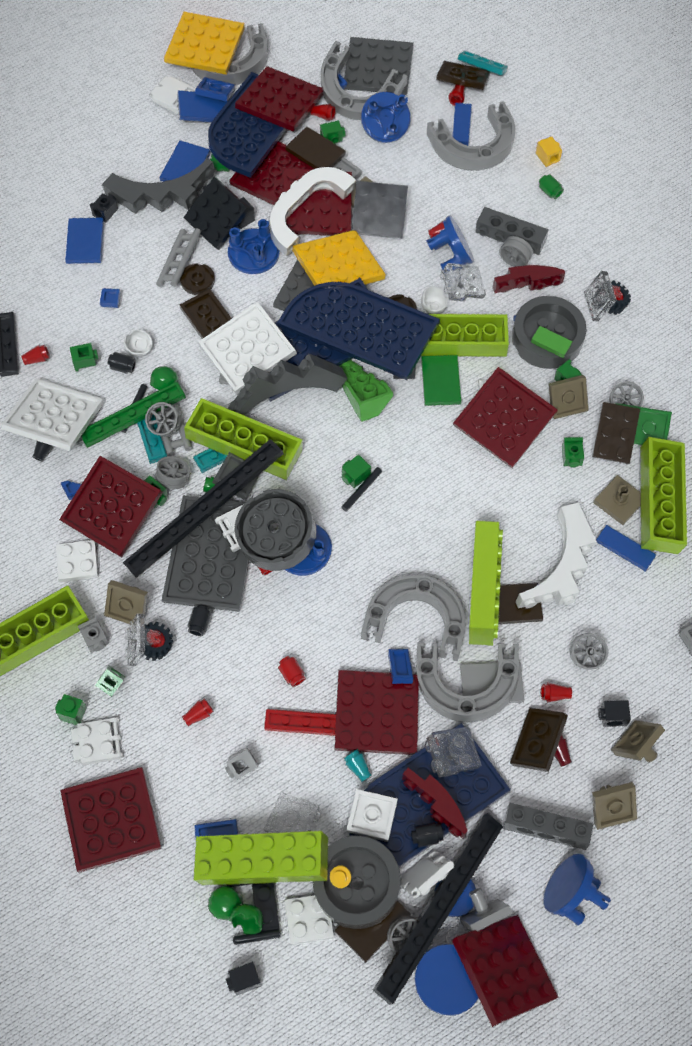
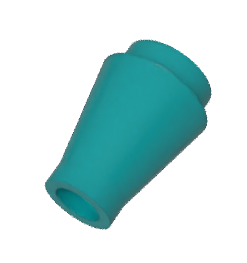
(357, 764)

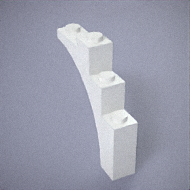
(561, 584)

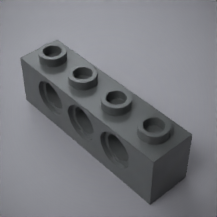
(501, 226)
(548, 826)

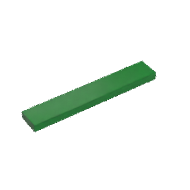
(131, 414)

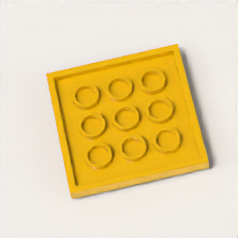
(204, 42)
(338, 259)

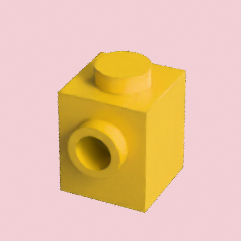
(548, 151)

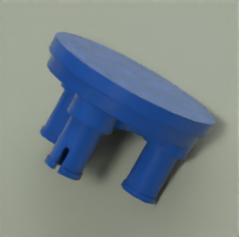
(385, 116)
(454, 238)
(252, 249)
(317, 557)
(570, 885)
(444, 982)

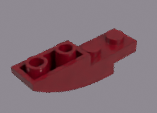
(533, 276)
(444, 807)

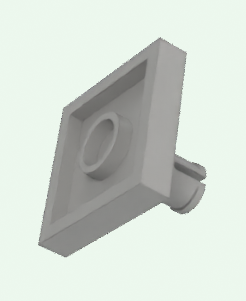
(485, 912)

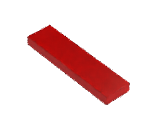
(300, 722)

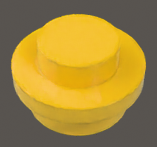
(340, 876)

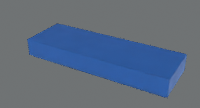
(462, 123)
(625, 548)

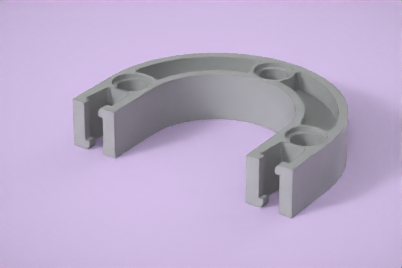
(240, 69)
(337, 96)
(475, 157)
(407, 589)
(483, 704)

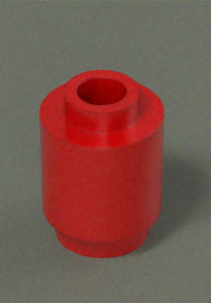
(291, 671)

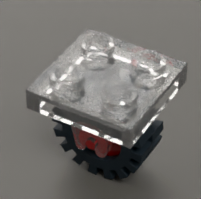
(606, 296)
(146, 640)

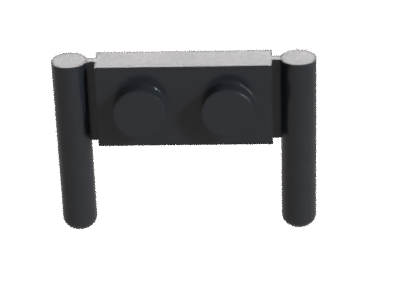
(265, 900)

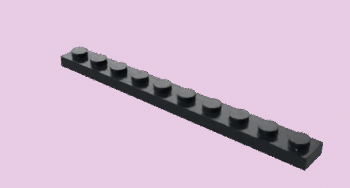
(203, 508)
(437, 910)

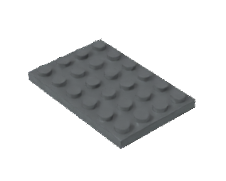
(204, 567)

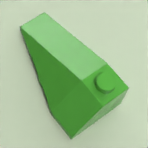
(364, 391)

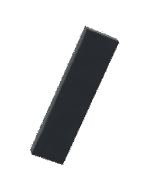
(8, 345)

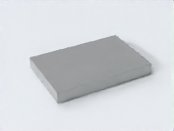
(479, 677)

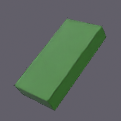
(551, 341)

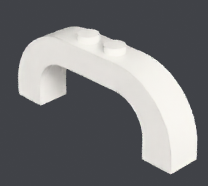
(300, 190)

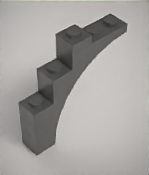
(160, 195)
(284, 377)

